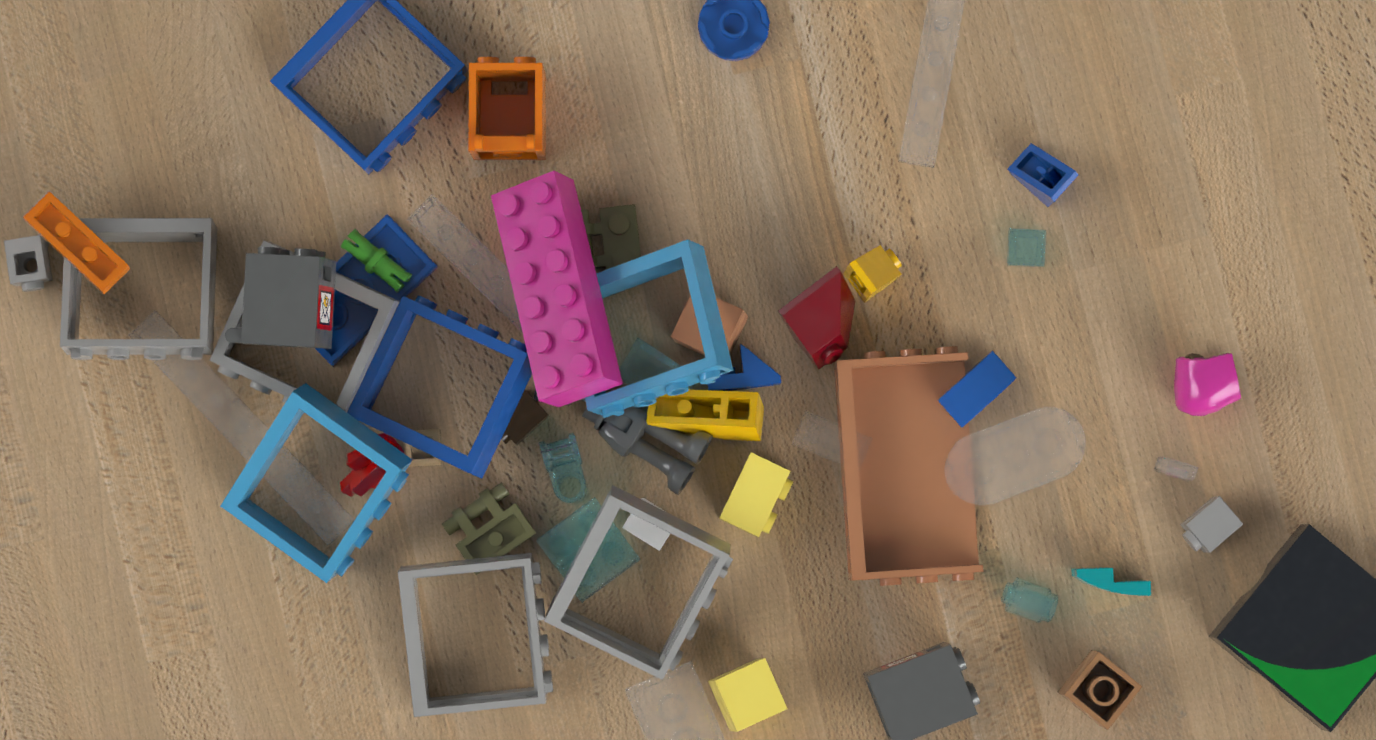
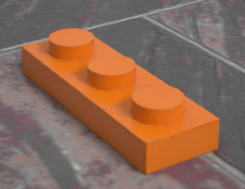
(76, 242)

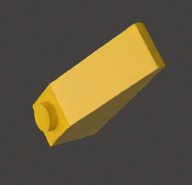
(873, 272)
(719, 413)

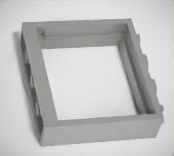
(143, 230)
(266, 383)
(686, 625)
(539, 646)

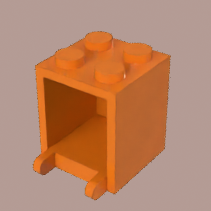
(507, 124)

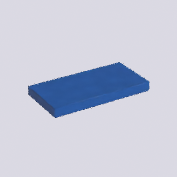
(354, 318)

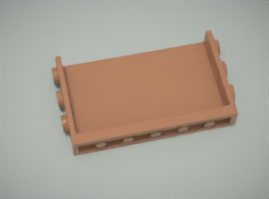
(899, 504)

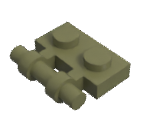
(619, 235)
(497, 536)

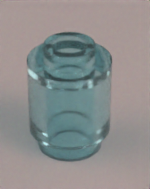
(1029, 600)

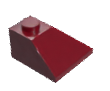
(822, 318)

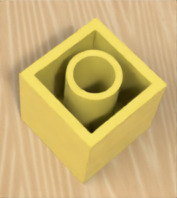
(747, 694)

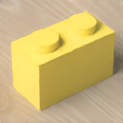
(755, 495)

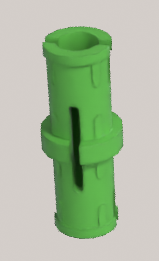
(376, 260)

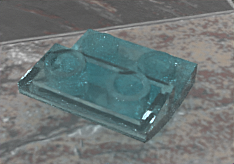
(610, 561)

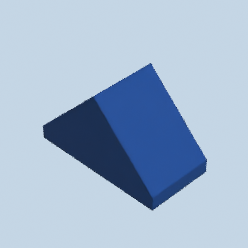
(1042, 174)

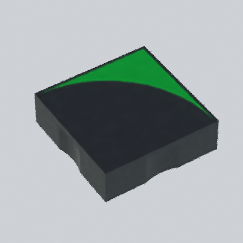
(1308, 627)

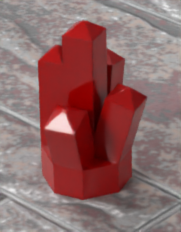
(364, 472)

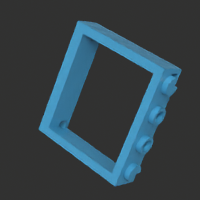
(717, 360)
(350, 430)

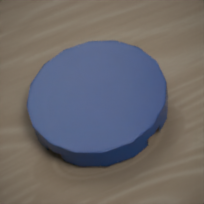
(733, 28)

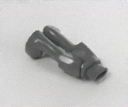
(625, 436)

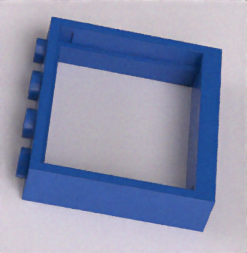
(327, 37)
(499, 413)

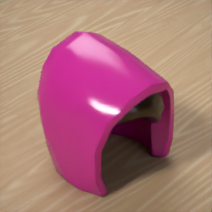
(1205, 383)

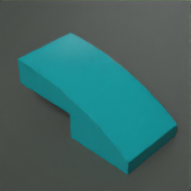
(1104, 579)

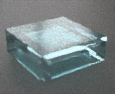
(1026, 247)

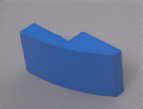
(977, 389)

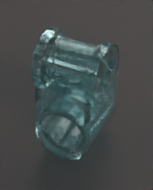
(564, 466)

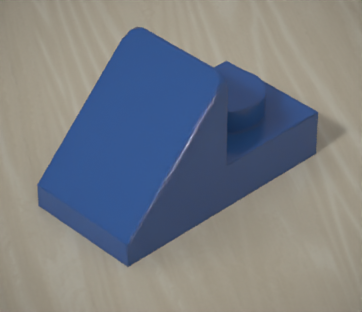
(754, 374)

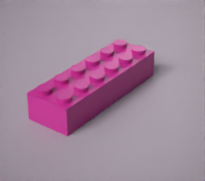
(556, 289)

